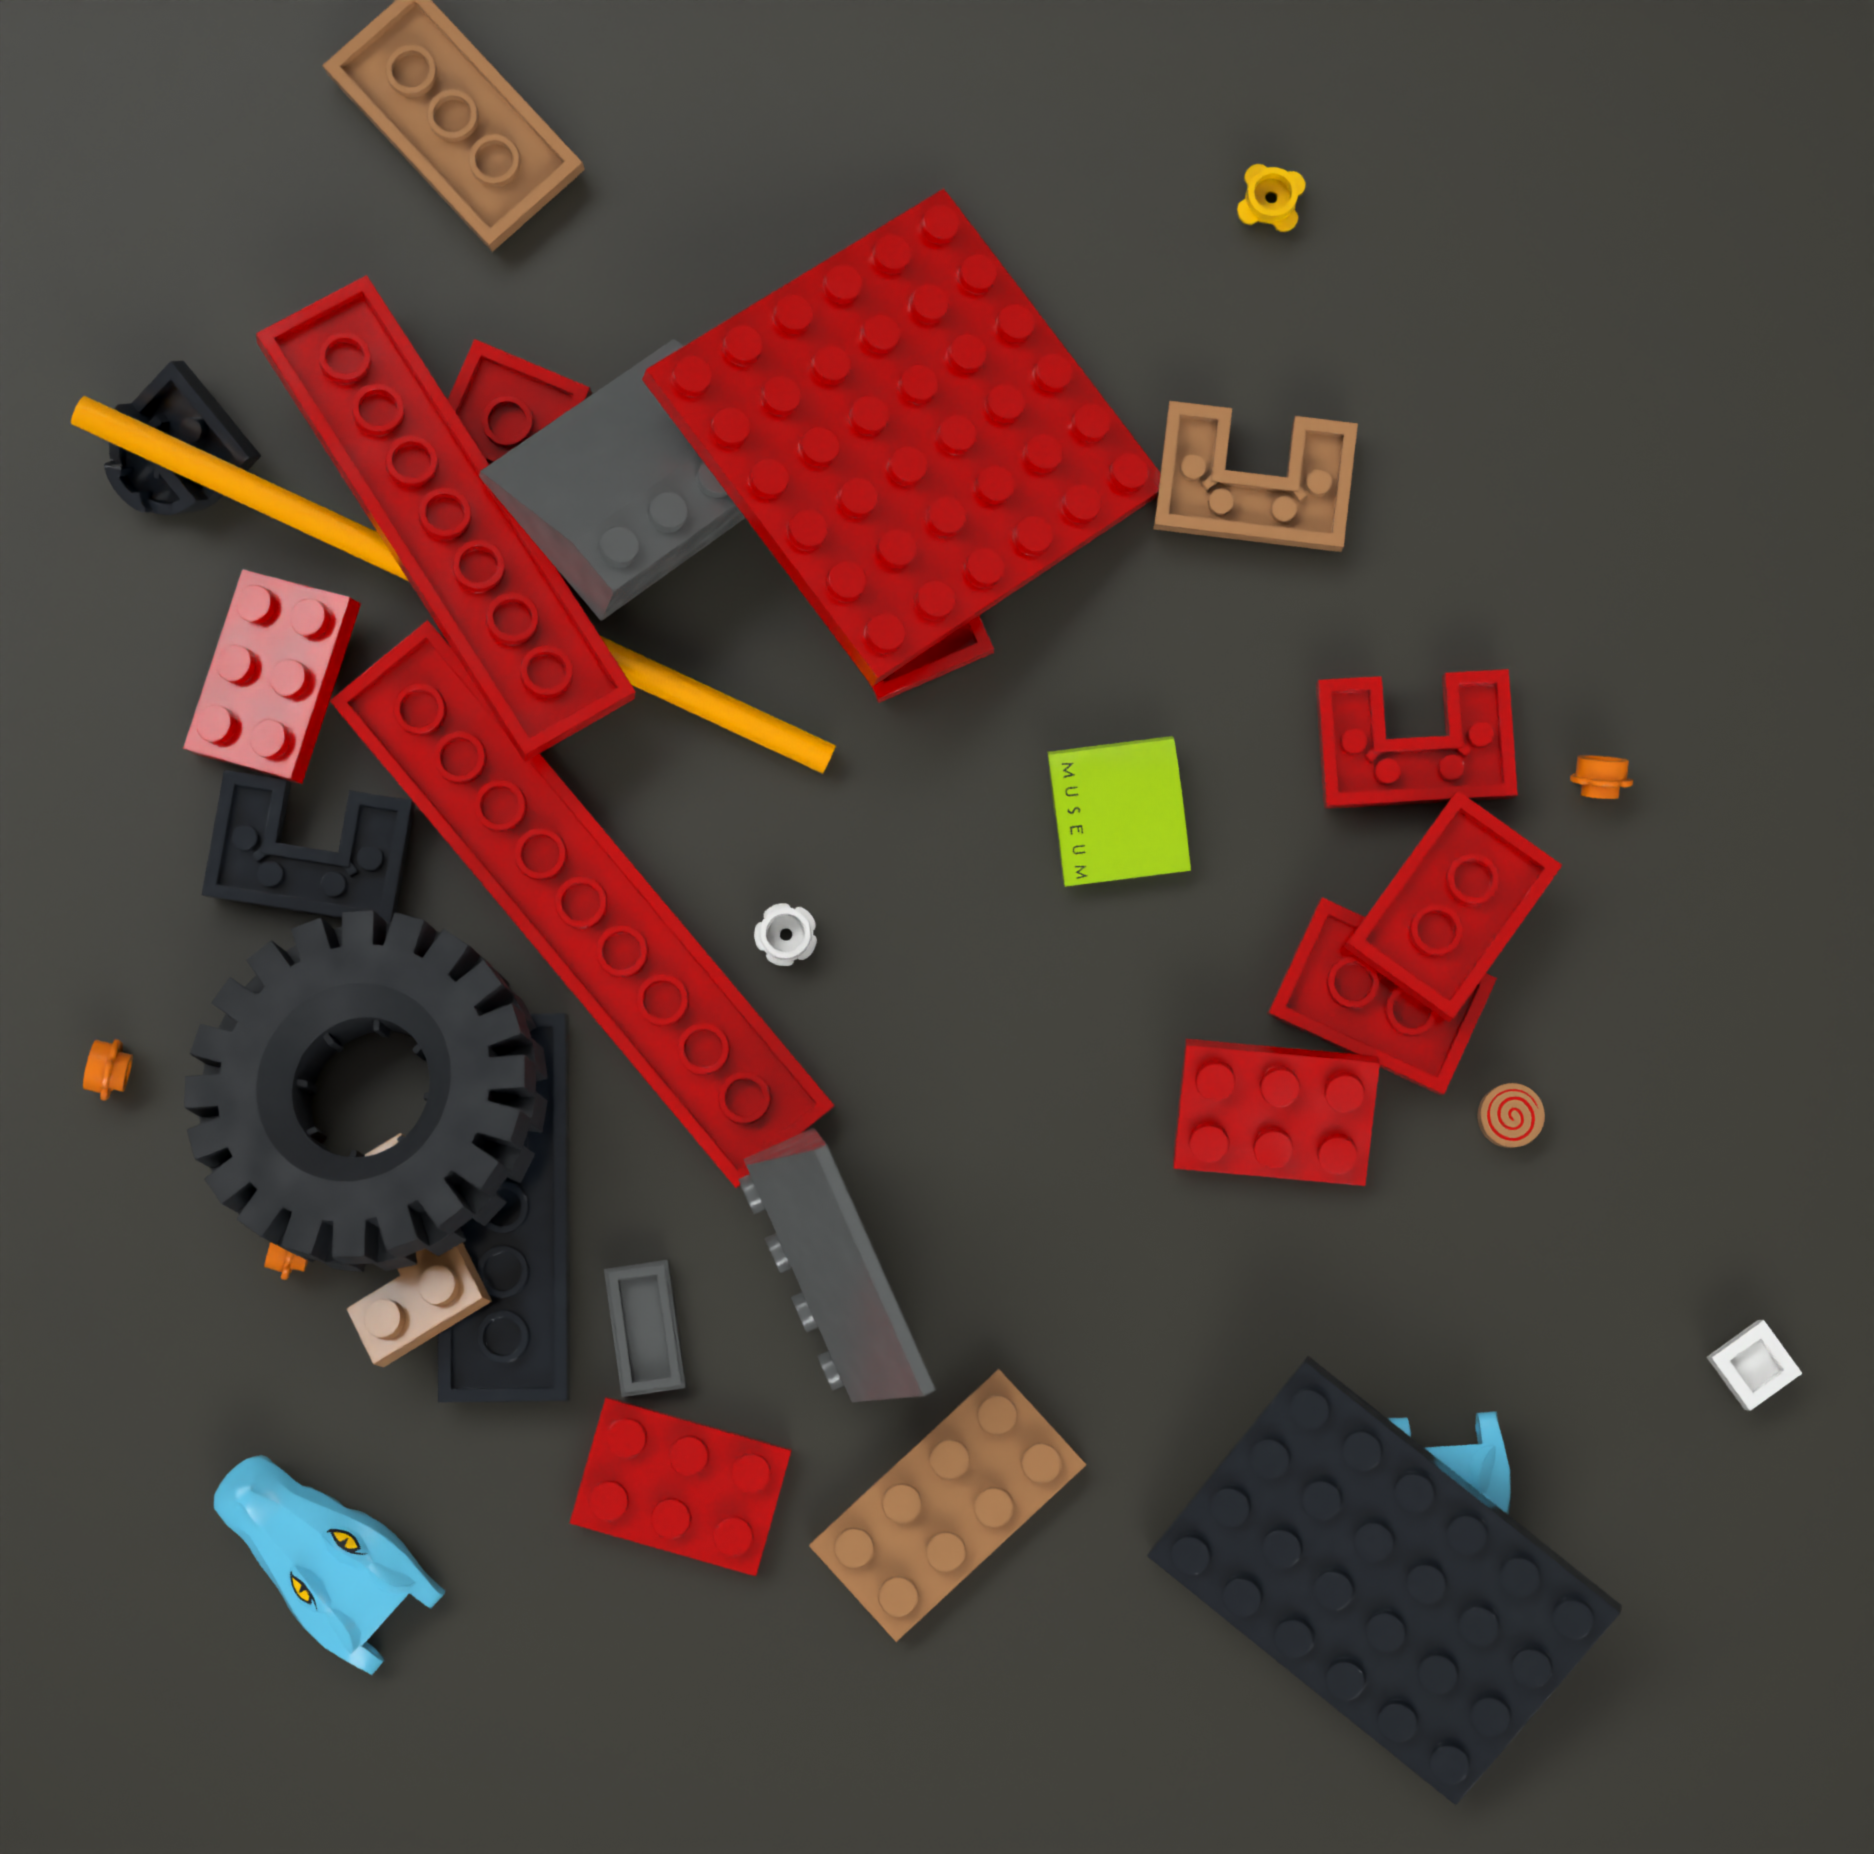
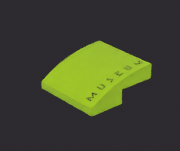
(1119, 811)

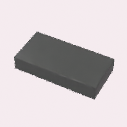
(645, 1328)

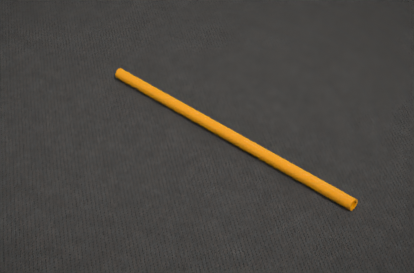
(370, 547)

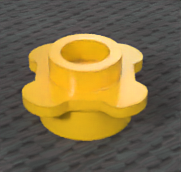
(1275, 180)

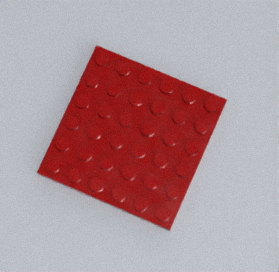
(905, 434)

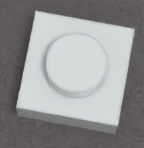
(1754, 1365)

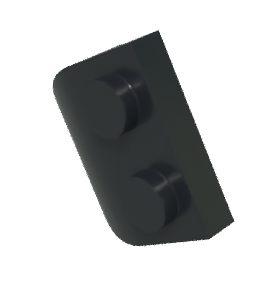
(186, 410)

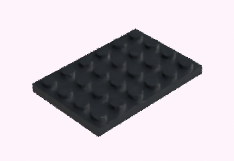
(1384, 1580)

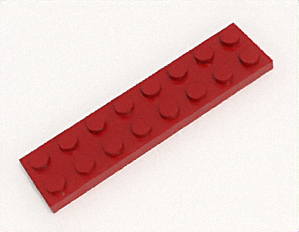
(445, 528)

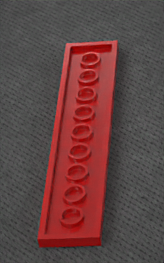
(582, 904)

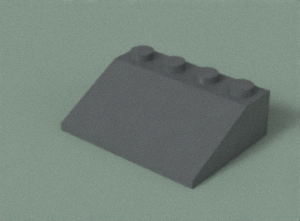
(613, 492)
(836, 1271)

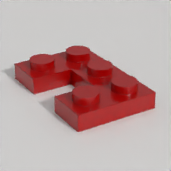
(1370, 770)

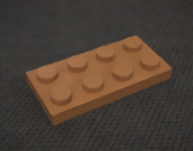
(454, 118)
(947, 1505)

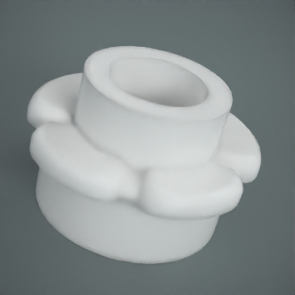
(783, 917)

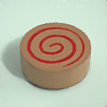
(1511, 1115)

